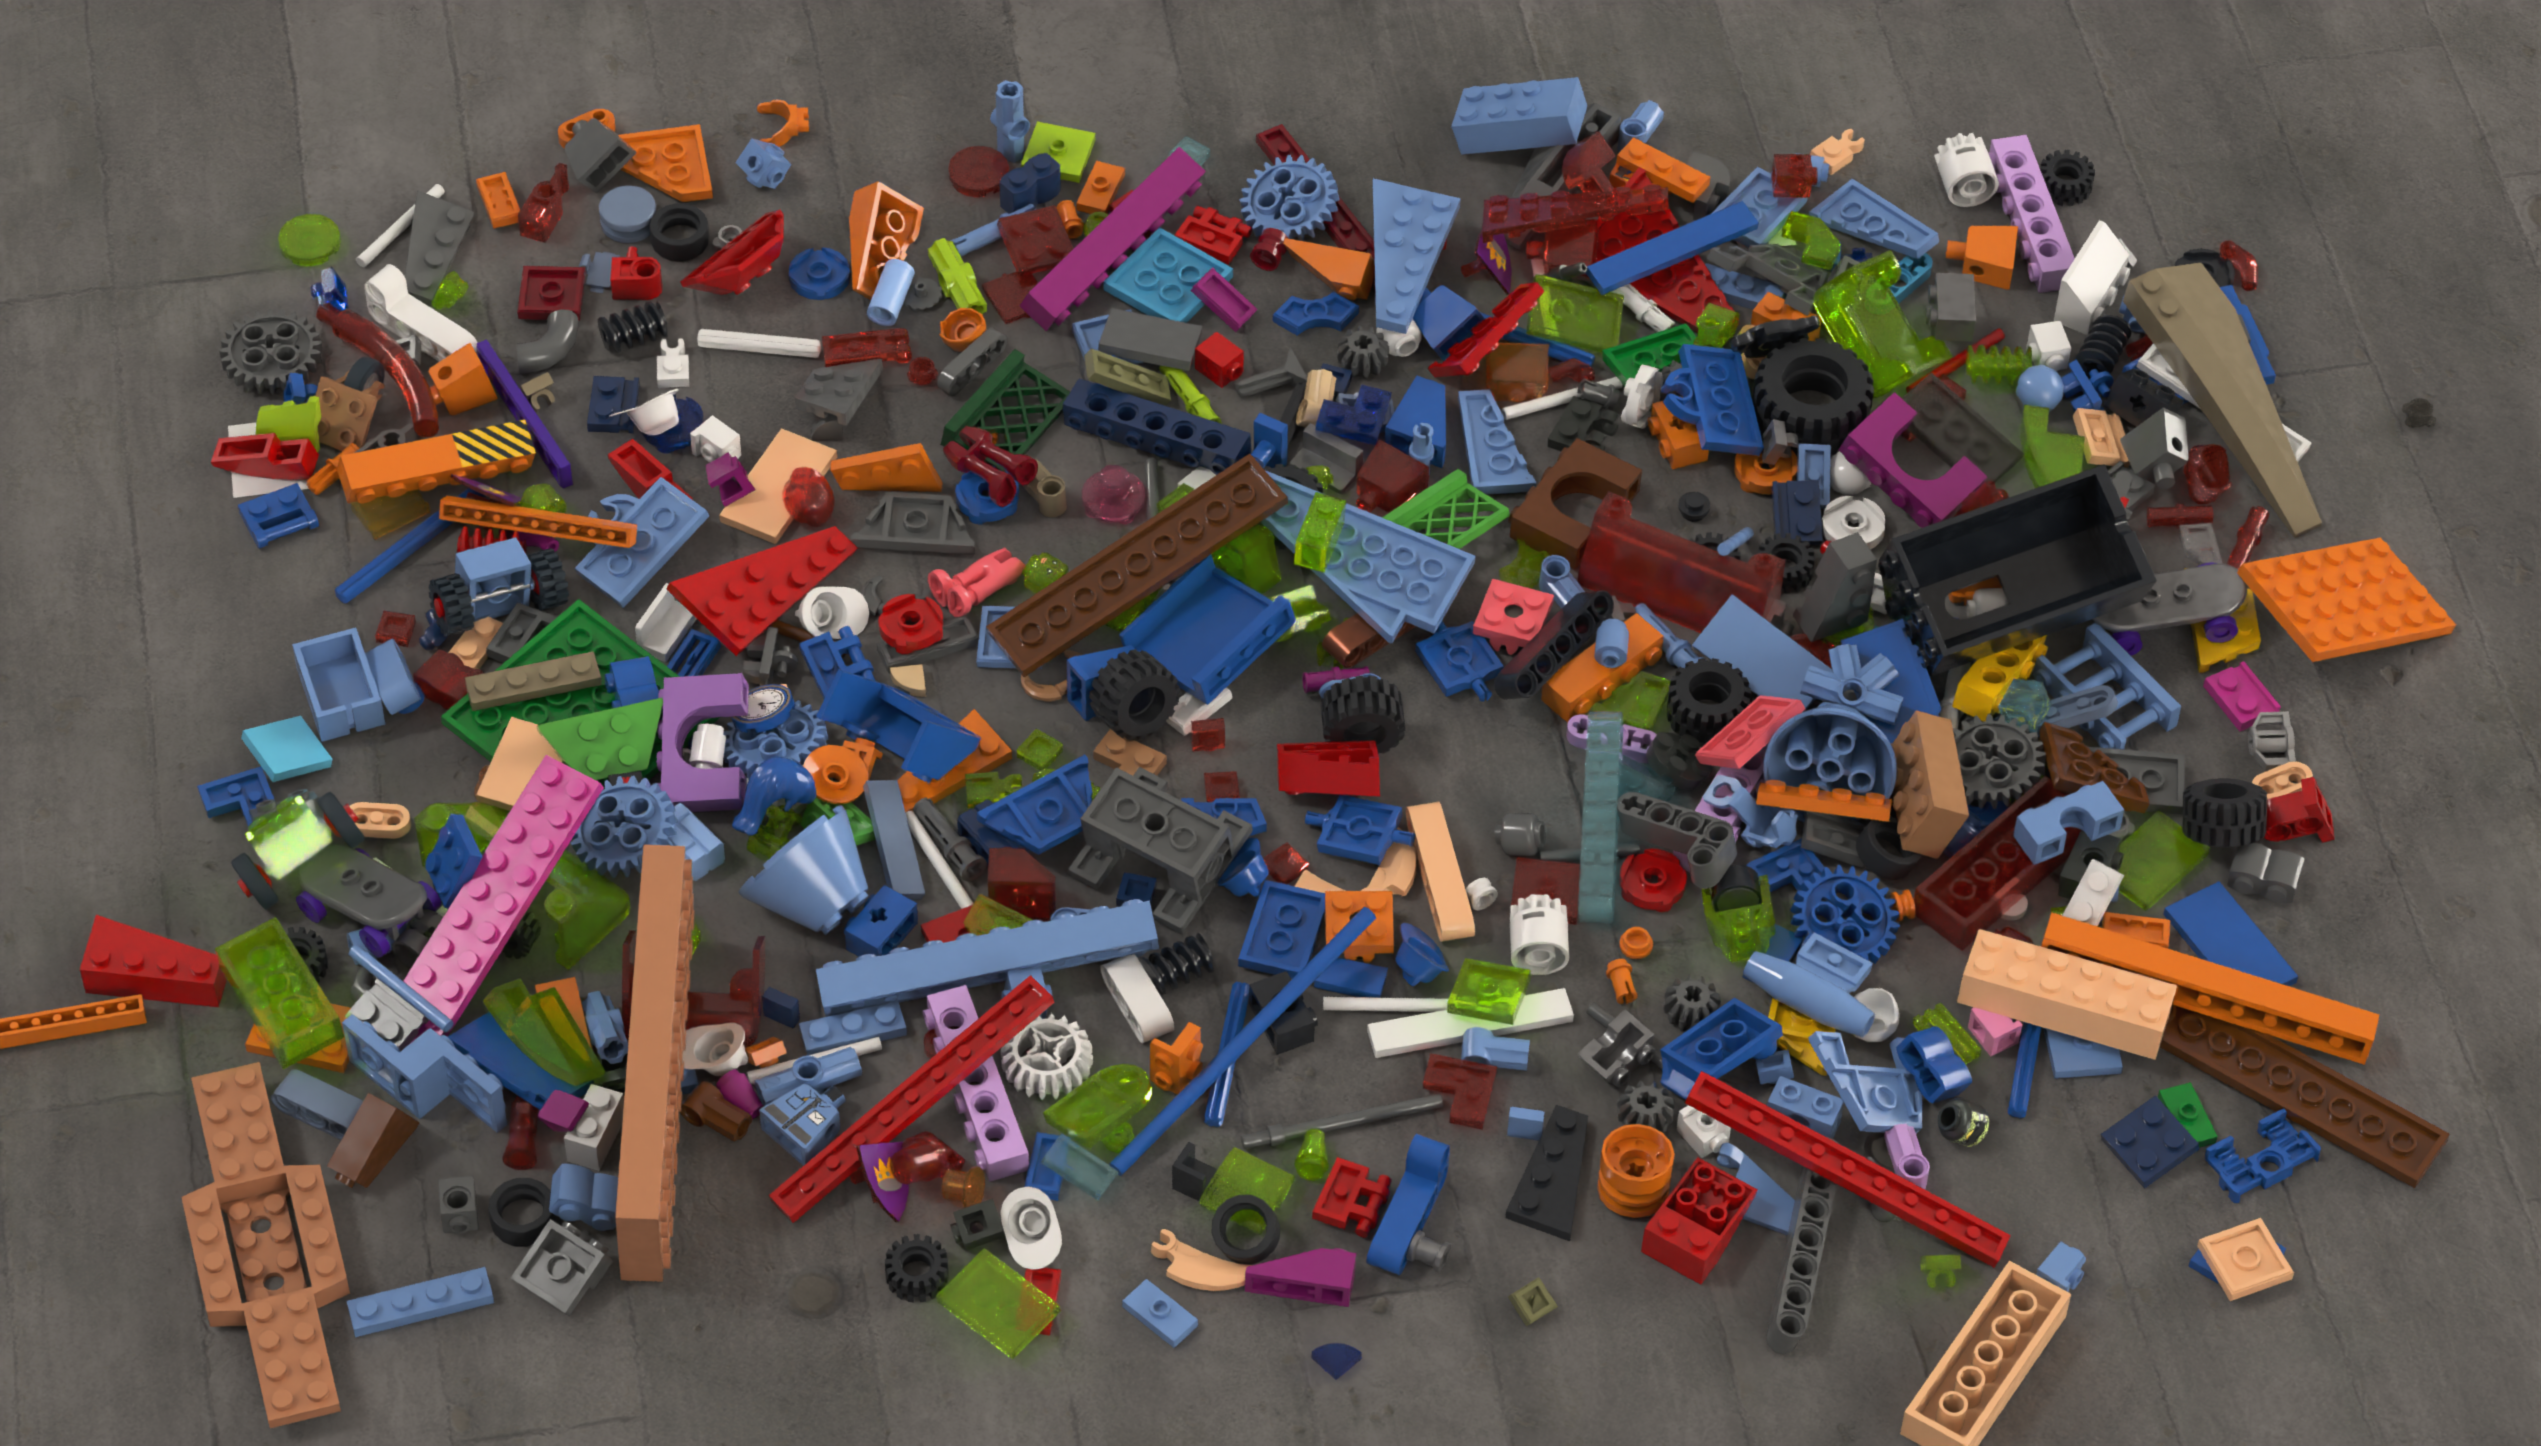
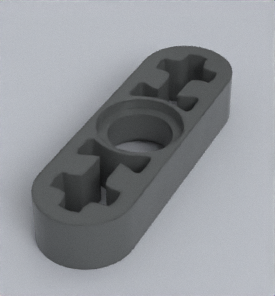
(972, 361)

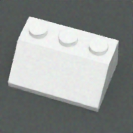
(2092, 280)

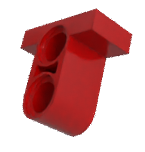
(2299, 814)

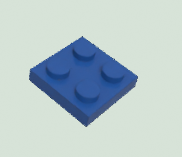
(453, 859)

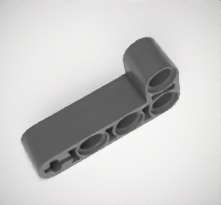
(1701, 837)

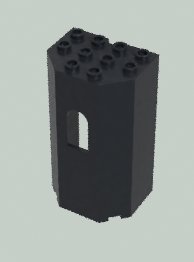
(2054, 549)

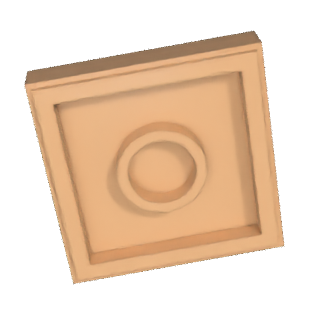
(2245, 1259)

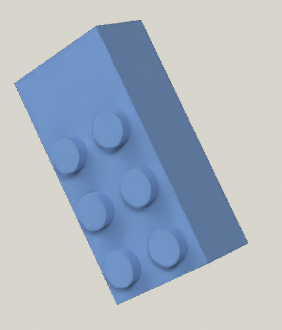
(1519, 115)

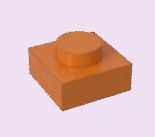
(765, 1052)

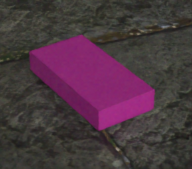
(1224, 299)

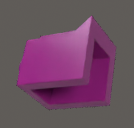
(730, 477)

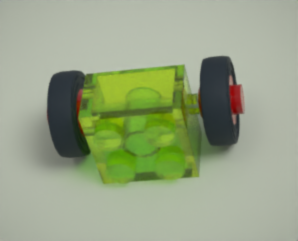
(289, 840)

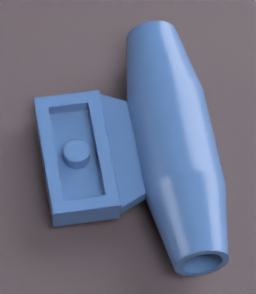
(1817, 983)

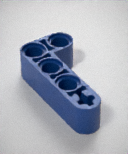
(1411, 1204)

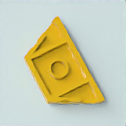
(2244, 642)
(1796, 1030)

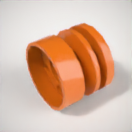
(1635, 1170)

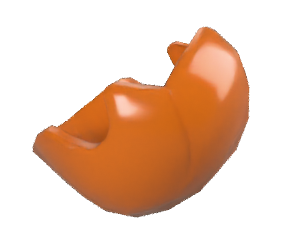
(962, 328)

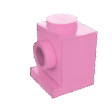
(1994, 1030)

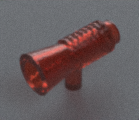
(520, 1148)

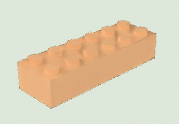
(2066, 994)
(1986, 1360)

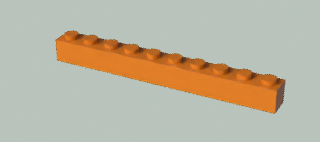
(538, 521)
(72, 1021)

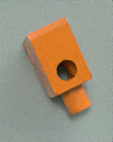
(1987, 254)
(461, 381)

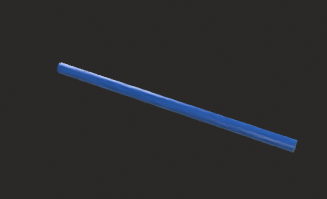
(1242, 1041)

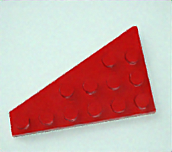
(1678, 290)

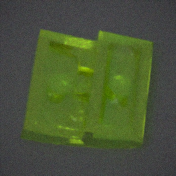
(1247, 1175)

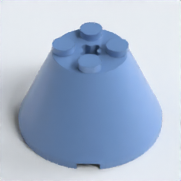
(1832, 750)
(813, 876)

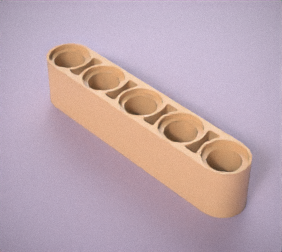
(1440, 872)

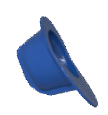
(1246, 870)
(1419, 956)

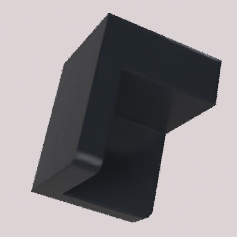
(1190, 1174)

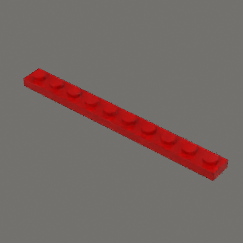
(912, 1097)
(1848, 1169)

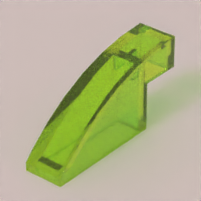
(2048, 454)
(544, 1031)

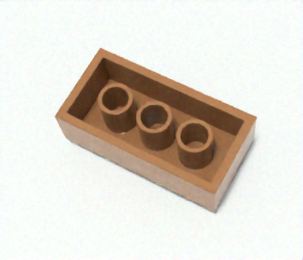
(1928, 785)

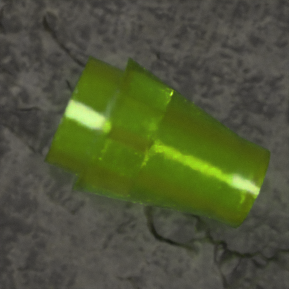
(1312, 1157)

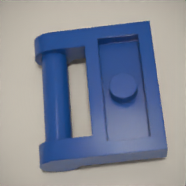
(277, 514)

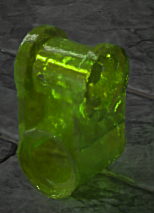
(1716, 326)

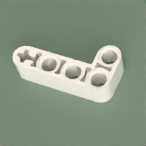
(406, 316)

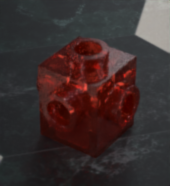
(1793, 175)

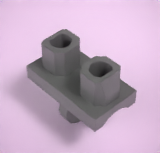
(772, 659)

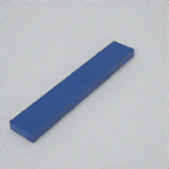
(1672, 247)

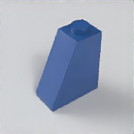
(1421, 404)
(1082, 672)

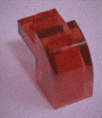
(1584, 164)

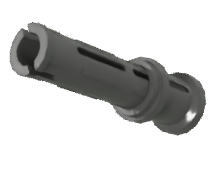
(956, 848)

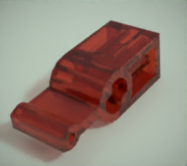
(544, 206)

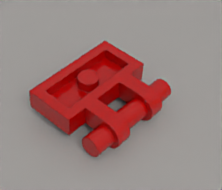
(1214, 233)
(1340, 1197)

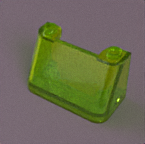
(1870, 322)

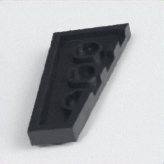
(1551, 1179)

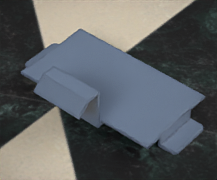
(598, 271)

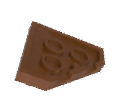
(2076, 766)

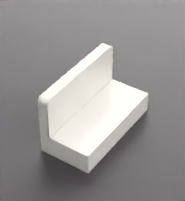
(663, 625)

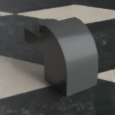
(1719, 183)

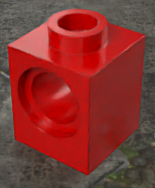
(1219, 360)

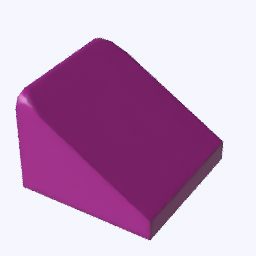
(562, 1111)

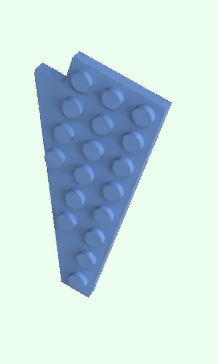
(1379, 565)

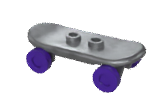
(2178, 599)

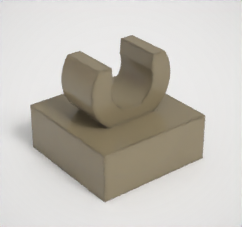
(538, 388)

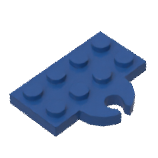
(1714, 399)

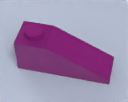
(1309, 1276)

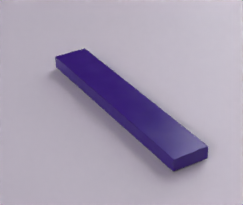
(522, 410)

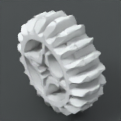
(1042, 1066)

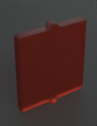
(1008, 293)

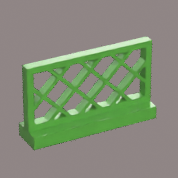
(1446, 497)

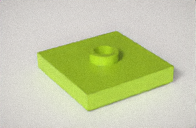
(1065, 145)

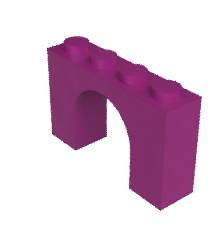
(1924, 500)

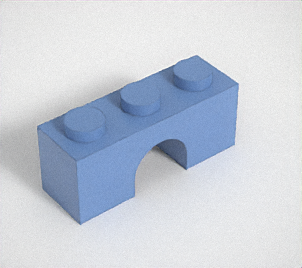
(2089, 809)

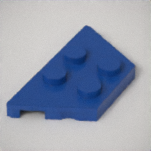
(1044, 810)

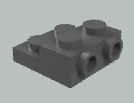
(562, 1266)

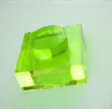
(1039, 750)

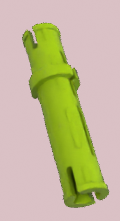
(1195, 402)

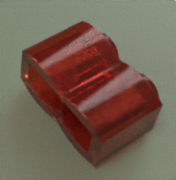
(444, 678)

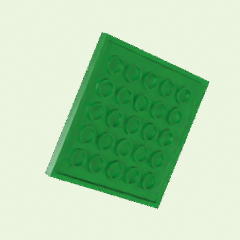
(570, 634)

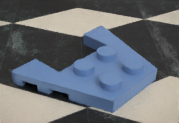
(1872, 1095)

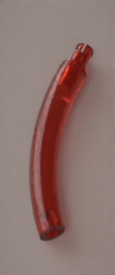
(396, 362)

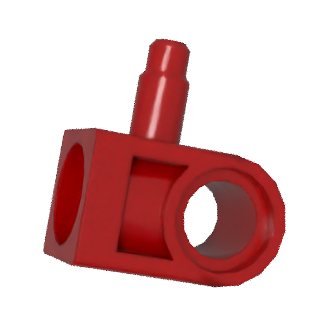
(635, 277)

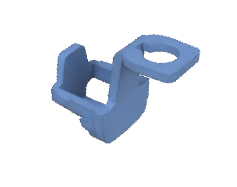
(1764, 824)

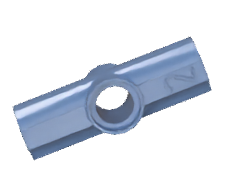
(1010, 120)
(605, 1027)
(824, 1072)

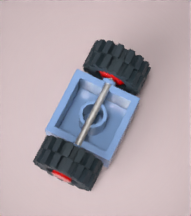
(492, 581)

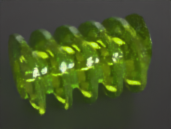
(1997, 364)

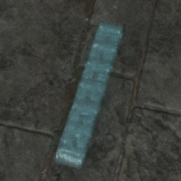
(1600, 817)

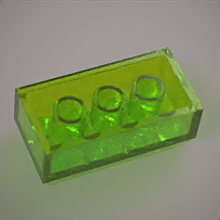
(279, 992)

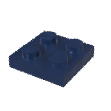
(2150, 1141)

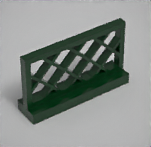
(990, 394)

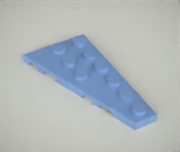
(1407, 243)

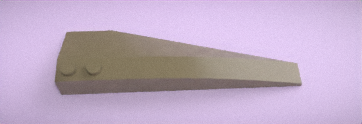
(2213, 359)

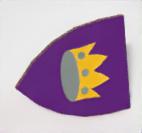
(1493, 257)
(497, 495)
(877, 1173)

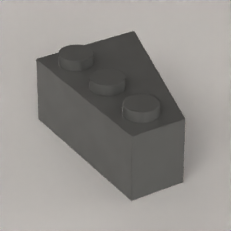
(1841, 590)

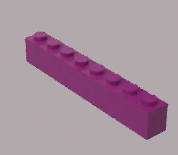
(1112, 239)

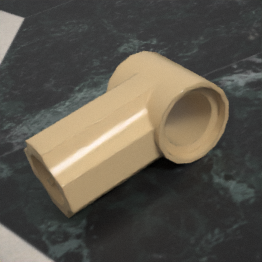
(1319, 386)

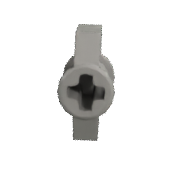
(2272, 740)

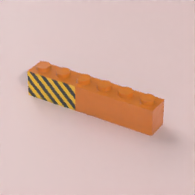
(431, 461)

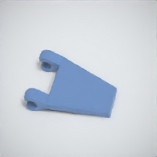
(1771, 1204)

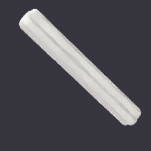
(759, 343)

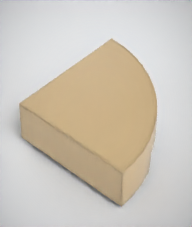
(910, 679)

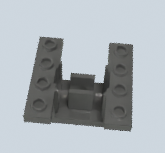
(1181, 839)

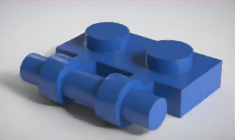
(825, 658)

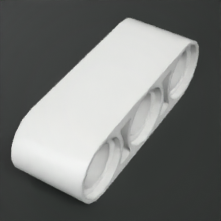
(1137, 998)

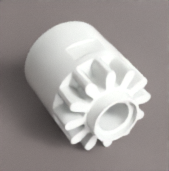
(1966, 170)
(1539, 934)

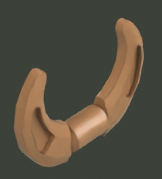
(1046, 692)

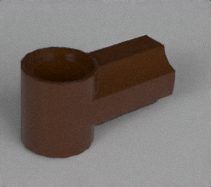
(709, 1107)

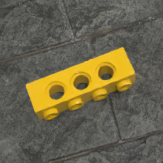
(1990, 677)

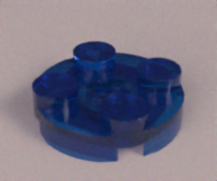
(678, 437)

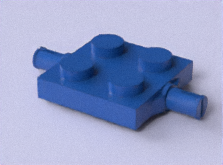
(1459, 660)
(1359, 829)

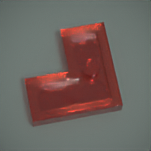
(1468, 1081)

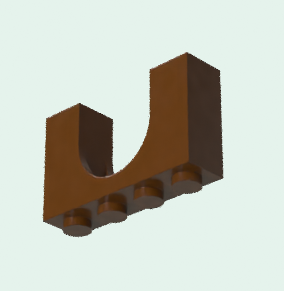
(1577, 470)

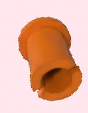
(1070, 219)
(1621, 979)

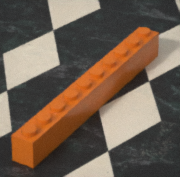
(2224, 991)

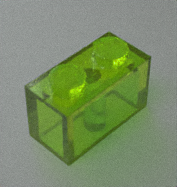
(1320, 532)

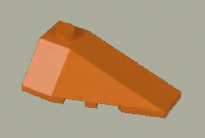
(880, 230)

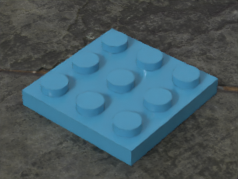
(1161, 276)

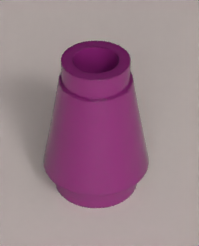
(739, 1091)

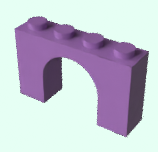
(686, 704)

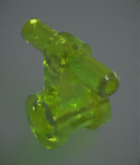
(772, 832)

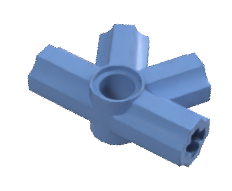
(1850, 676)

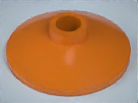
(841, 764)

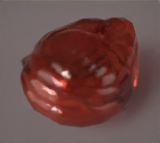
(808, 497)

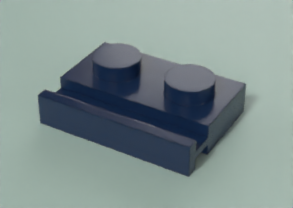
(609, 397)
(1797, 510)

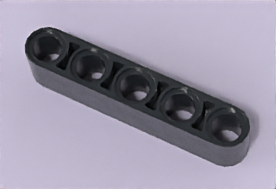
(1554, 645)

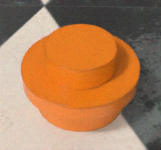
(1636, 943)

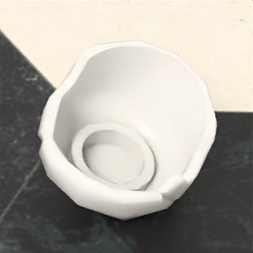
(1846, 476)
(1885, 1010)

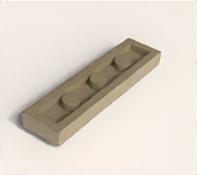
(533, 681)

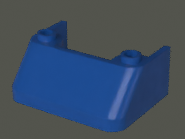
(898, 722)

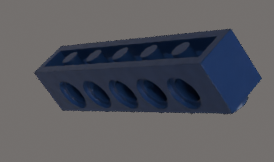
(1154, 427)

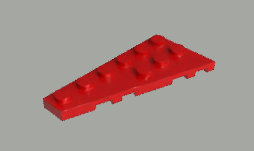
(755, 591)

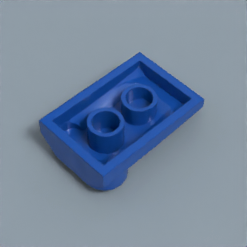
(1718, 1045)

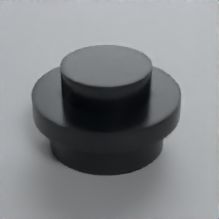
(1694, 506)

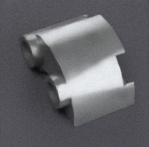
(1619, 1049)

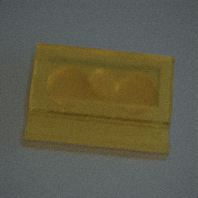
(390, 513)

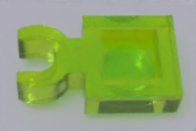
(989, 786)

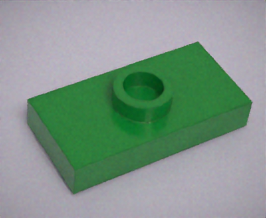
(2188, 1110)

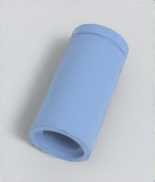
(890, 292)

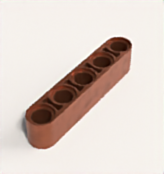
(1356, 640)

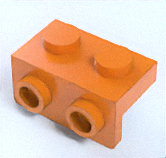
(1176, 1064)

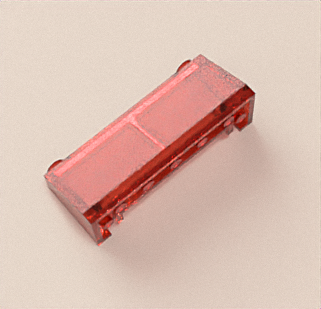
(1670, 572)

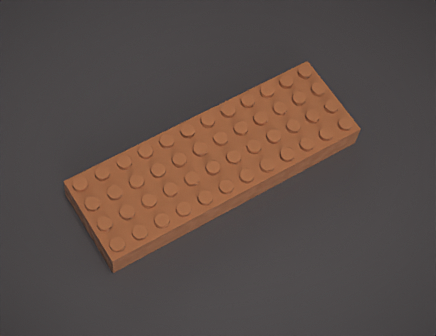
(655, 1064)

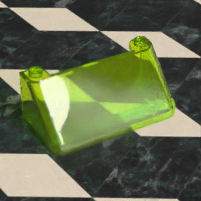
(583, 901)

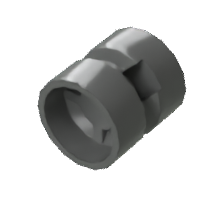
(413, 940)

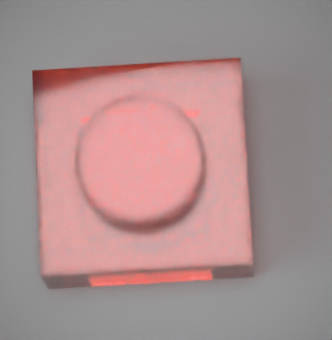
(1208, 734)

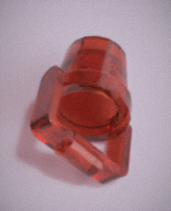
(924, 1159)

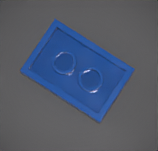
(1283, 929)

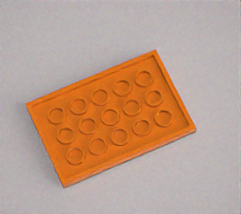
(2346, 599)

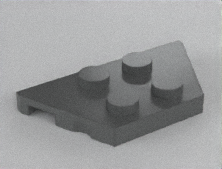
(838, 389)
(915, 524)

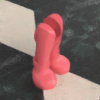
(975, 582)

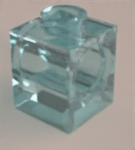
(2026, 702)

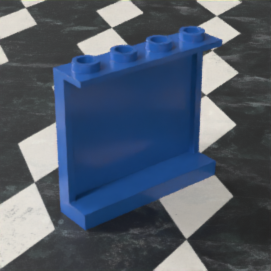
(1208, 629)

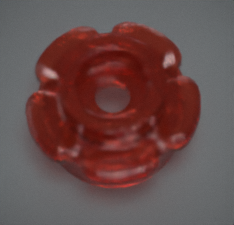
(922, 371)

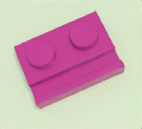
(2240, 695)

